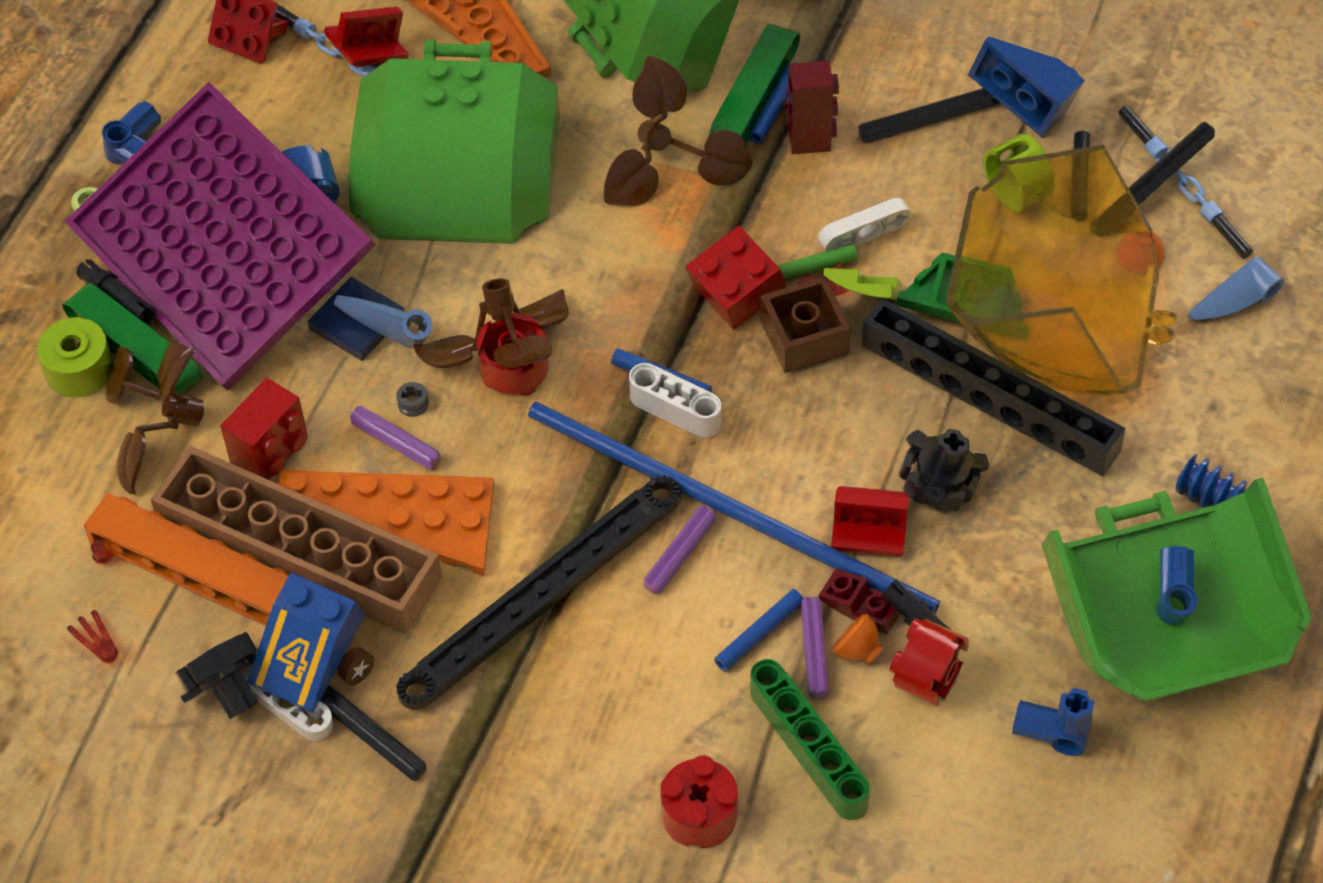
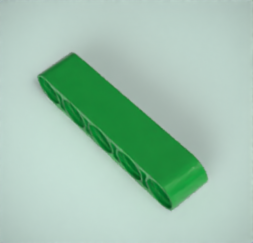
(756, 80)
(128, 331)
(813, 754)

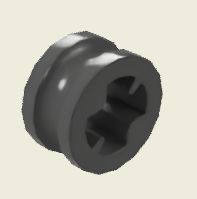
(415, 408)

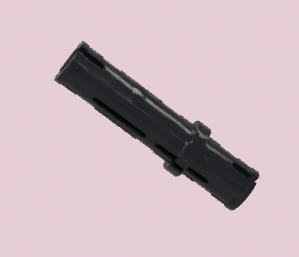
(112, 287)

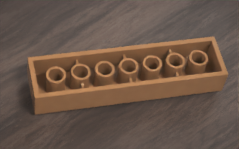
(300, 535)

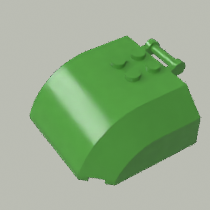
(676, 31)
(453, 147)
(1243, 581)

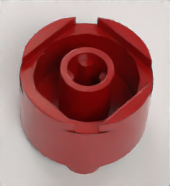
(508, 380)
(929, 661)
(699, 802)

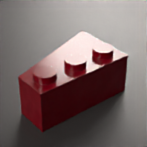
(811, 106)

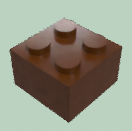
(805, 324)

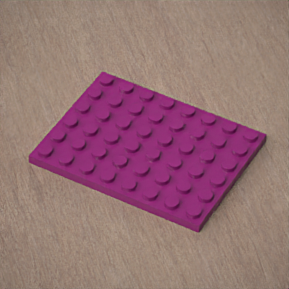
(219, 235)

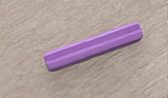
(395, 437)
(679, 550)
(814, 647)

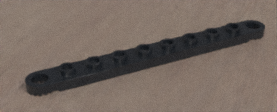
(537, 592)

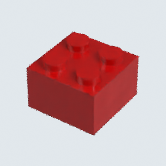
(734, 276)
(265, 430)

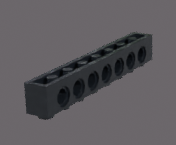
(993, 387)

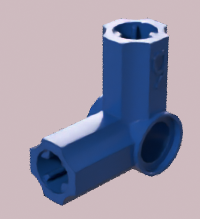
(126, 135)
(1062, 727)

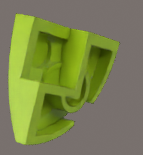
(868, 286)

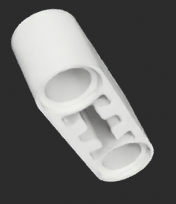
(675, 400)

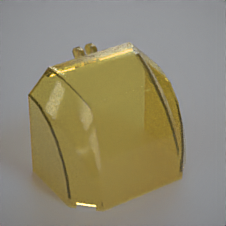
(1060, 273)

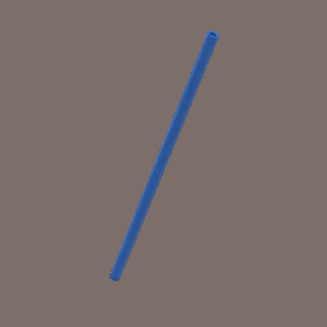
(720, 501)

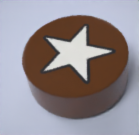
(355, 666)

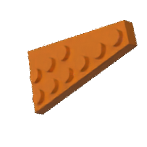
(487, 21)
(429, 510)

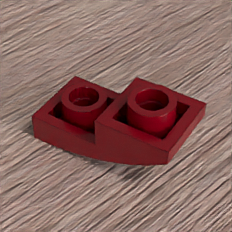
(854, 596)

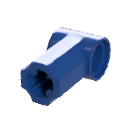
(1176, 582)

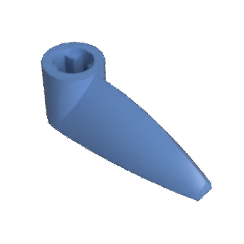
(1245, 287)
(387, 320)

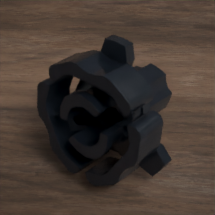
(942, 465)
(221, 671)

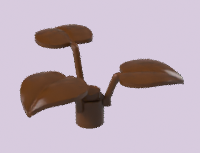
(655, 92)
(500, 304)
(175, 406)

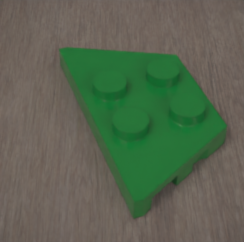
(930, 289)

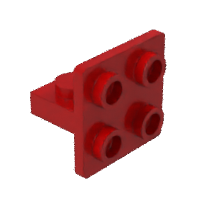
(245, 27)
(368, 36)
(870, 521)

